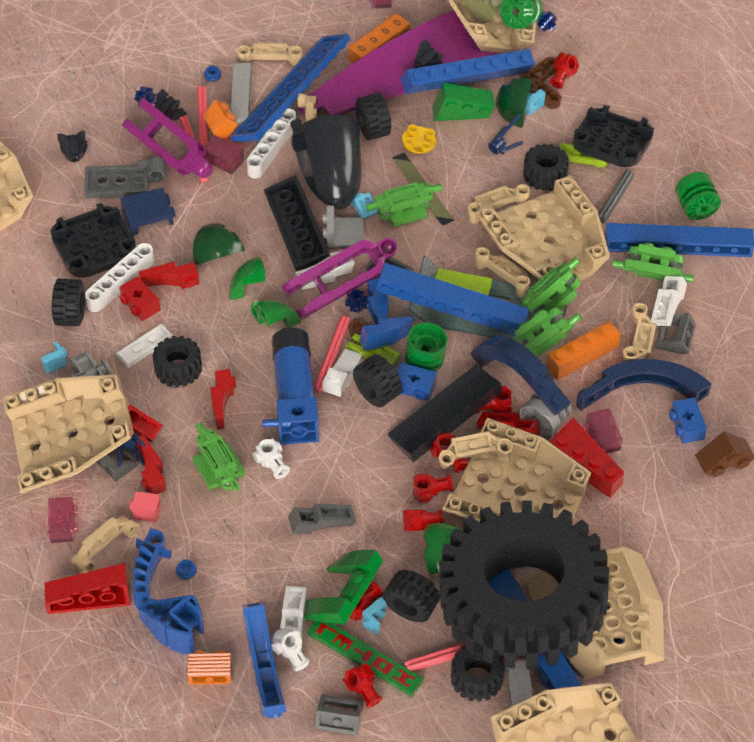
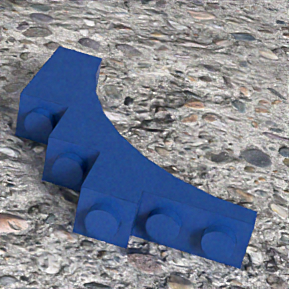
(263, 662)

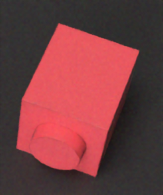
(145, 506)

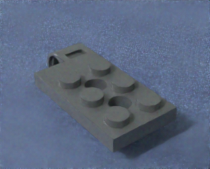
(135, 178)

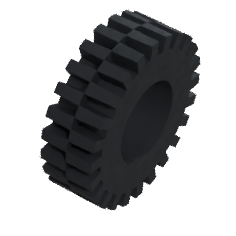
(524, 626)

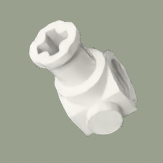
(269, 456)
(292, 648)

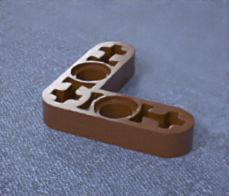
(552, 98)

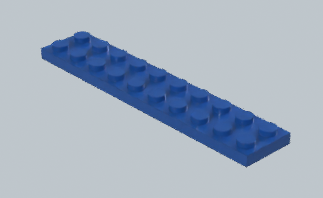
(287, 90)

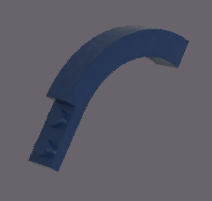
(526, 365)
(646, 371)

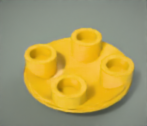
(419, 139)

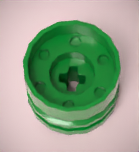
(530, 12)
(698, 196)
(426, 346)

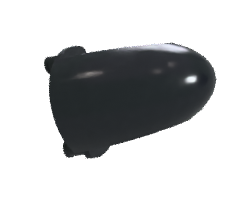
(329, 157)

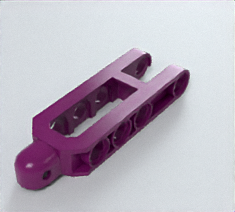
(192, 162)
(377, 252)

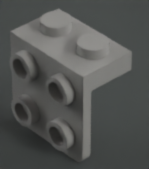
(342, 231)

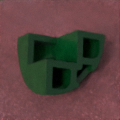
(514, 99)
(215, 242)

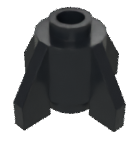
(427, 55)
(169, 106)
(73, 146)

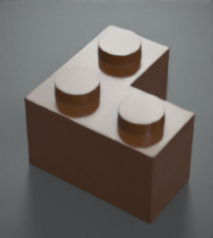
(724, 452)

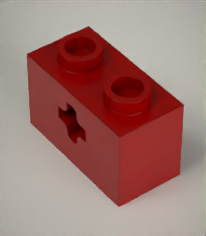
(139, 299)

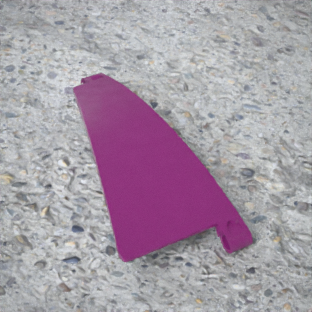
(385, 66)

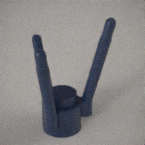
(498, 143)
(130, 444)

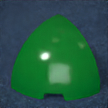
(248, 273)
(273, 311)
(436, 537)

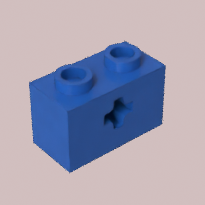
(416, 381)
(688, 420)

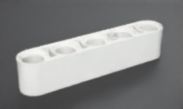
(270, 145)
(108, 286)

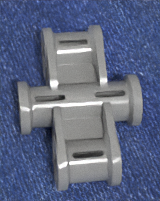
(85, 366)

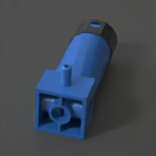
(294, 387)

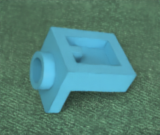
(535, 101)
(359, 204)
(54, 360)
(373, 615)

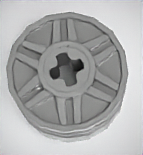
(536, 409)

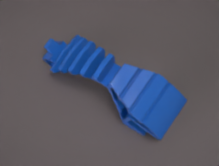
(169, 618)

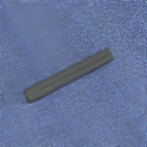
(616, 195)

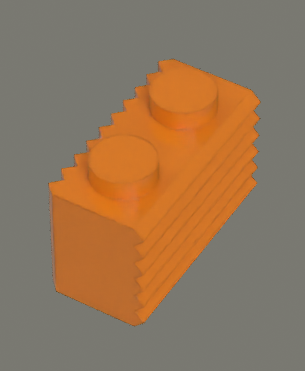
(220, 119)
(209, 668)

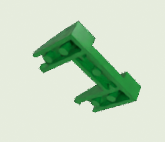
(337, 610)

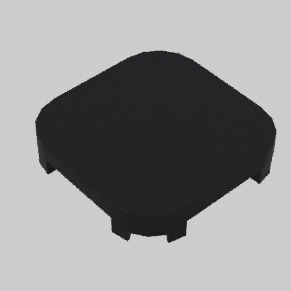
(612, 137)
(92, 241)

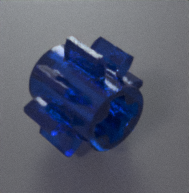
(547, 21)
(145, 93)
(356, 301)

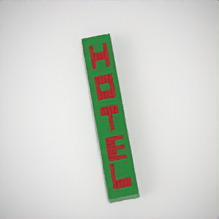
(361, 653)

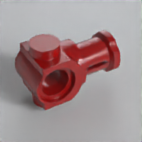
(564, 66)
(501, 403)
(445, 440)
(431, 485)
(419, 519)
(371, 593)
(362, 681)

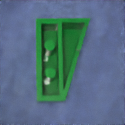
(462, 103)

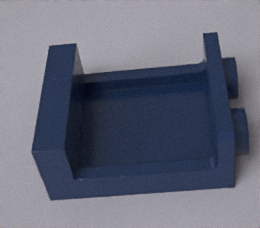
(147, 209)

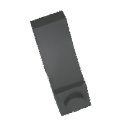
(320, 517)

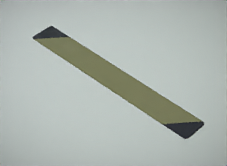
(413, 176)

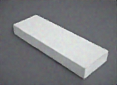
(142, 346)

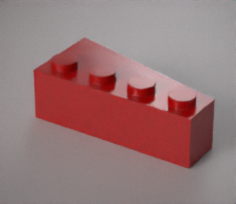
(582, 448)
(88, 590)

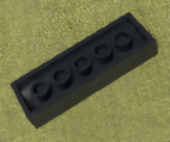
(297, 223)
(445, 412)

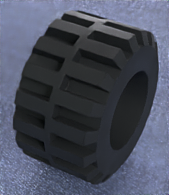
(373, 116)
(536, 165)
(68, 302)
(177, 349)
(377, 380)
(411, 596)
(473, 686)

